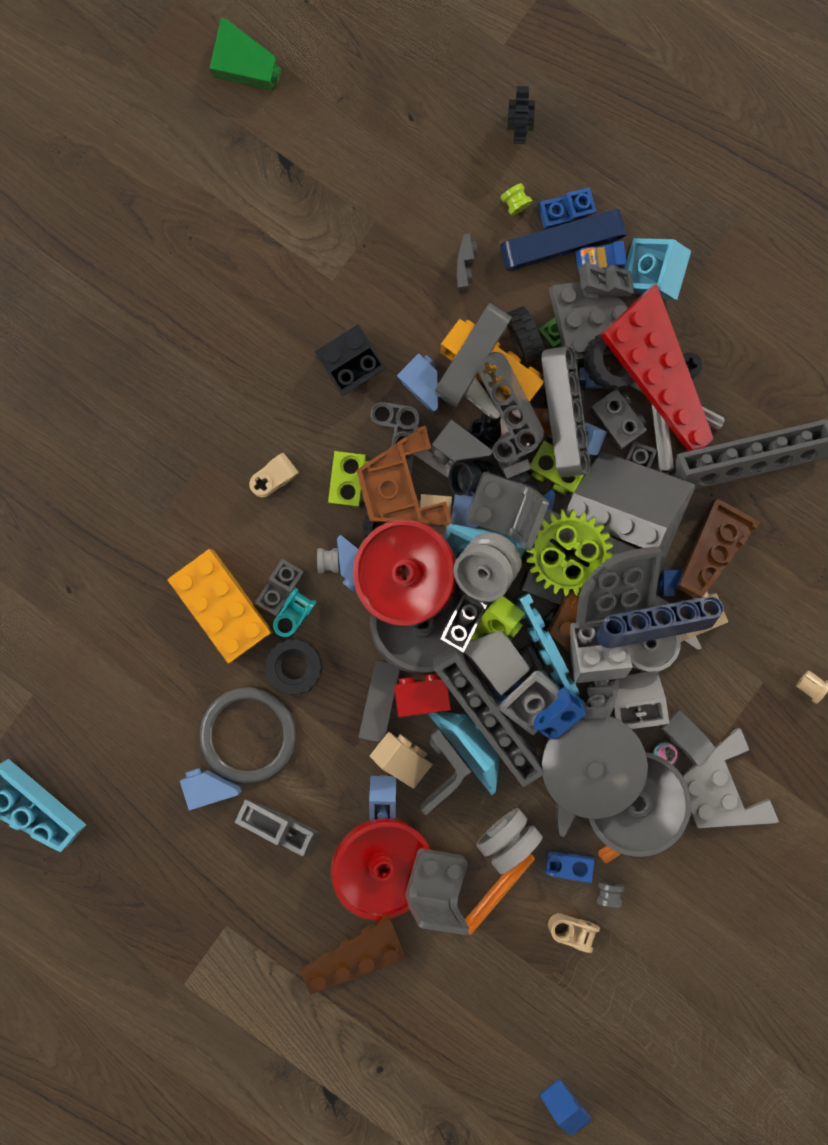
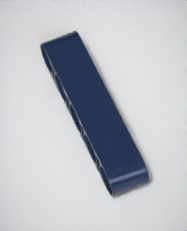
(563, 240)
(651, 629)

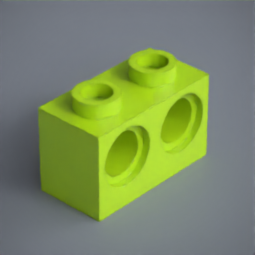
(551, 475)
(340, 479)
(500, 616)

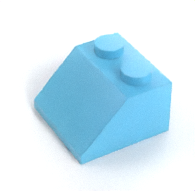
(657, 263)

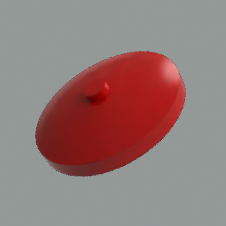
(404, 572)
(375, 867)

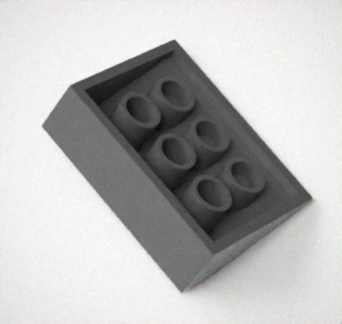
(632, 502)

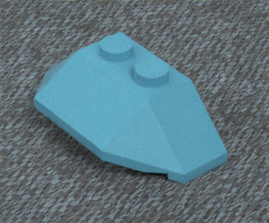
(470, 744)

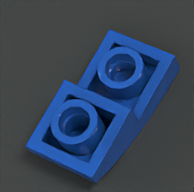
(567, 208)

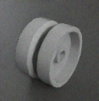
(487, 566)
(658, 657)
(509, 841)

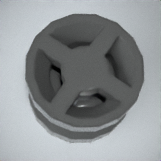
(610, 894)

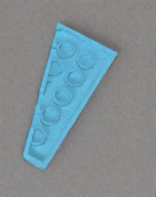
(549, 651)

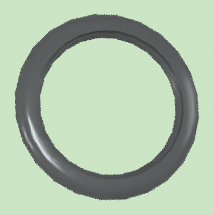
(219, 765)

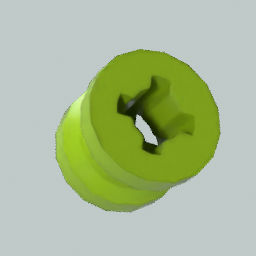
(516, 199)

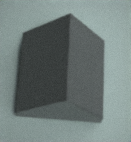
(532, 658)

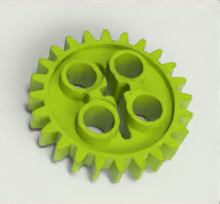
(584, 533)

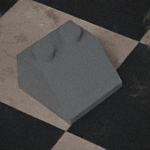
(458, 445)

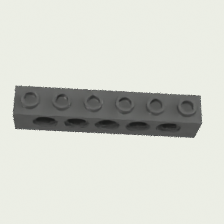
(754, 455)
(483, 710)

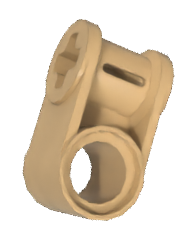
(276, 472)
(577, 934)

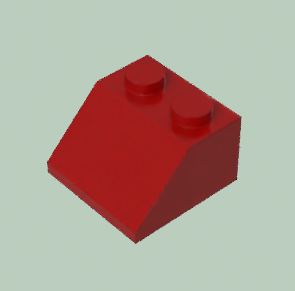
(421, 696)

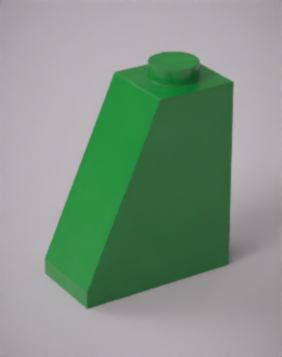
(242, 59)

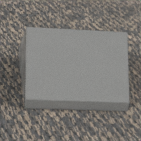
(496, 661)
(529, 699)

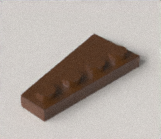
(715, 546)
(370, 951)

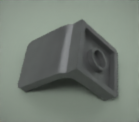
(508, 508)
(442, 744)
(435, 891)

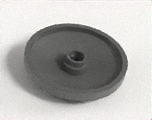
(415, 648)
(595, 767)
(654, 818)

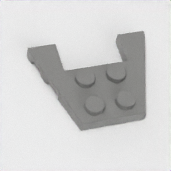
(715, 795)

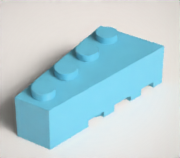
(34, 810)

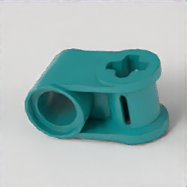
(294, 612)

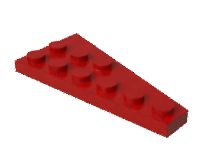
(652, 356)

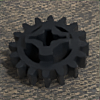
(521, 115)

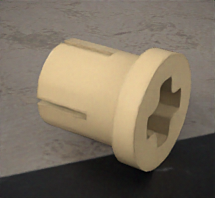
(813, 686)

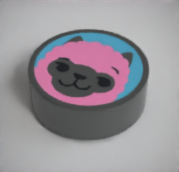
(666, 751)

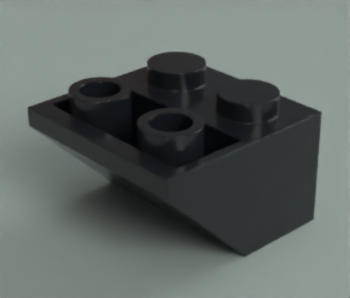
(350, 360)

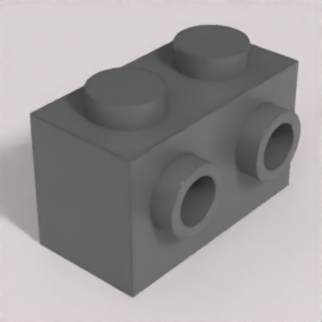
(618, 418)

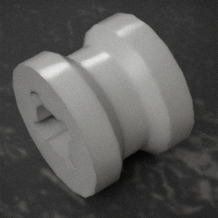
(327, 560)

